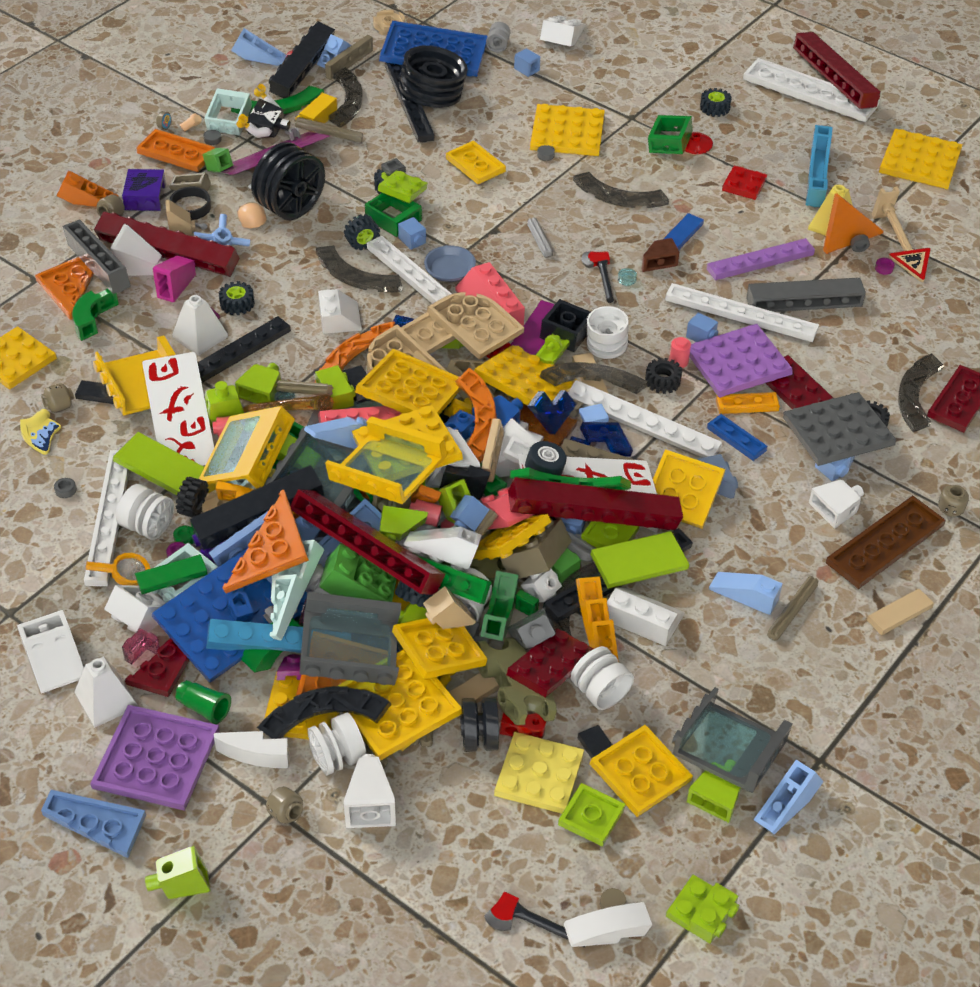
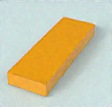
(748, 403)

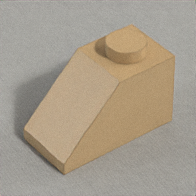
(179, 219)
(447, 610)

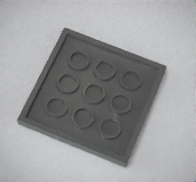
(839, 428)

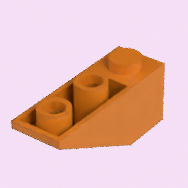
(81, 191)

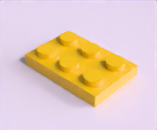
(475, 162)

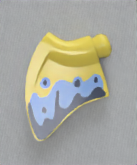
(39, 431)

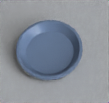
(449, 263)

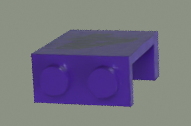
(143, 189)

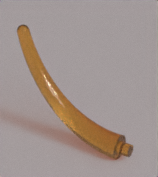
(318, 402)

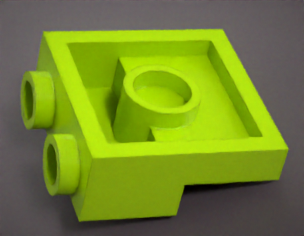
(703, 908)

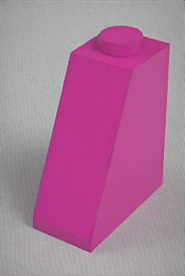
(173, 277)

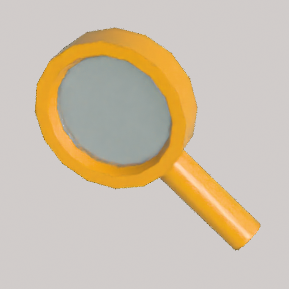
(123, 568)

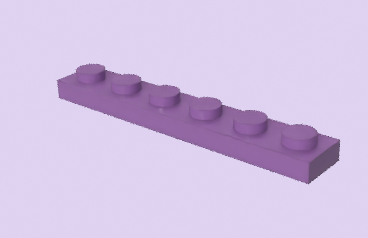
(760, 259)

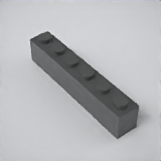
(96, 256)
(807, 294)

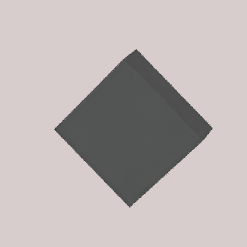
(391, 166)

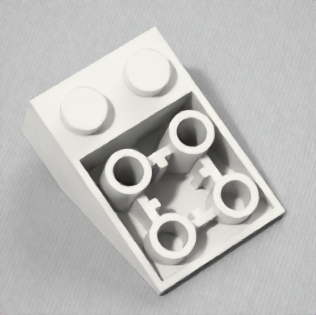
(561, 31)
(451, 545)
(51, 651)

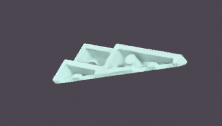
(289, 588)

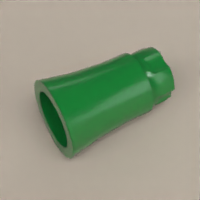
(204, 701)

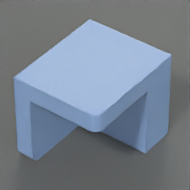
(594, 413)

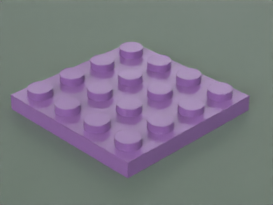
(739, 360)
(155, 757)

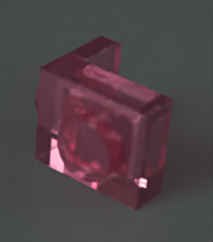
(138, 644)

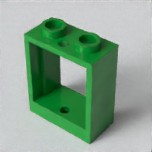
(675, 143)
(381, 202)

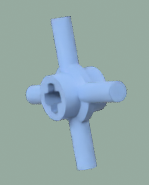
(223, 235)

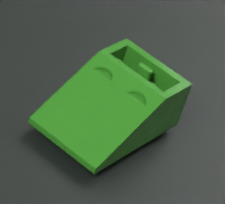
(355, 576)

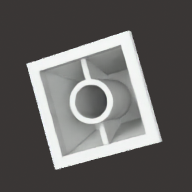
(135, 252)
(198, 326)
(511, 429)
(469, 458)
(102, 692)
(369, 796)

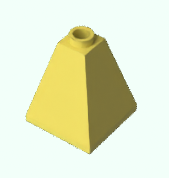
(820, 221)

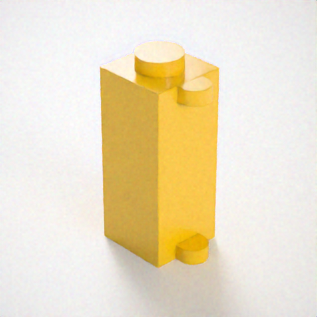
(319, 109)

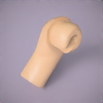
(194, 120)

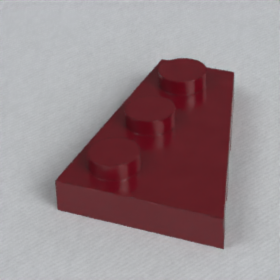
(161, 671)

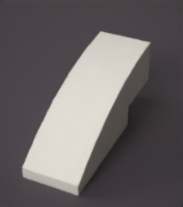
(253, 748)
(608, 925)

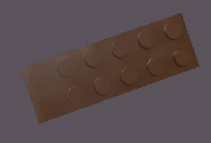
(885, 542)

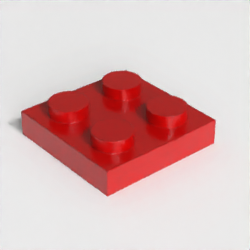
(744, 182)

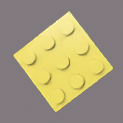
(539, 772)

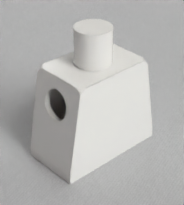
(836, 501)

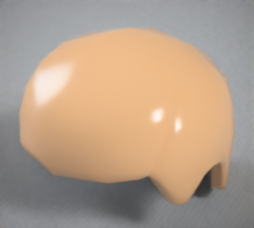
(251, 215)

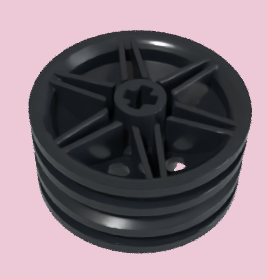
(432, 76)
(288, 181)

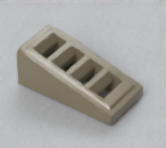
(190, 180)

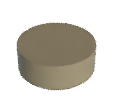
(612, 897)

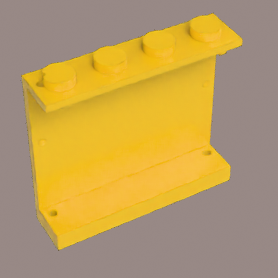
(126, 377)

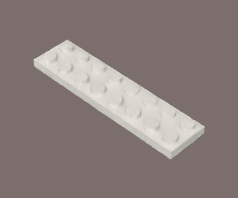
(805, 88)

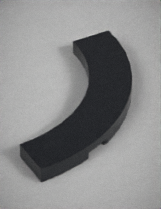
(320, 702)

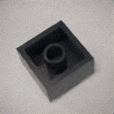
(567, 322)

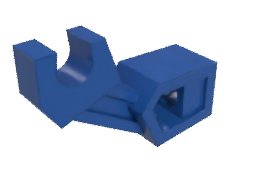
(244, 612)

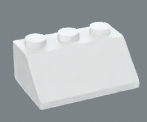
(643, 615)

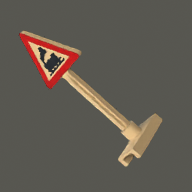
(911, 260)

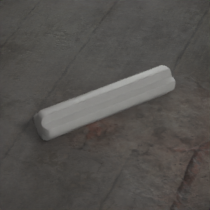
(540, 237)

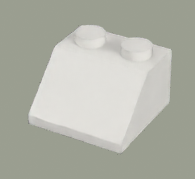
(338, 312)
(133, 608)

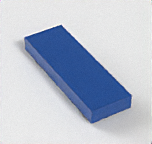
(685, 229)
(737, 437)

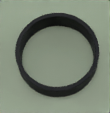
(196, 192)

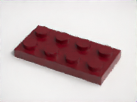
(799, 388)
(958, 400)
(548, 663)

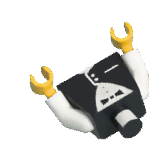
(265, 117)

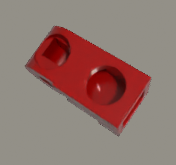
(533, 726)

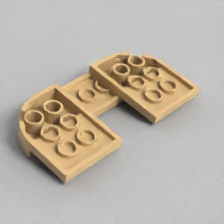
(471, 320)

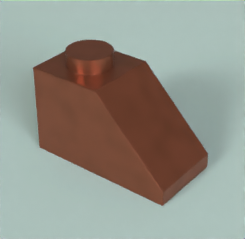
(661, 255)

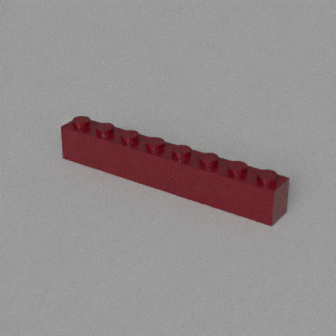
(836, 70)
(206, 254)
(595, 504)
(367, 542)

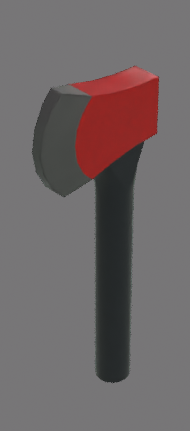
(600, 259)
(508, 906)

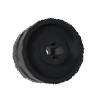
(479, 724)

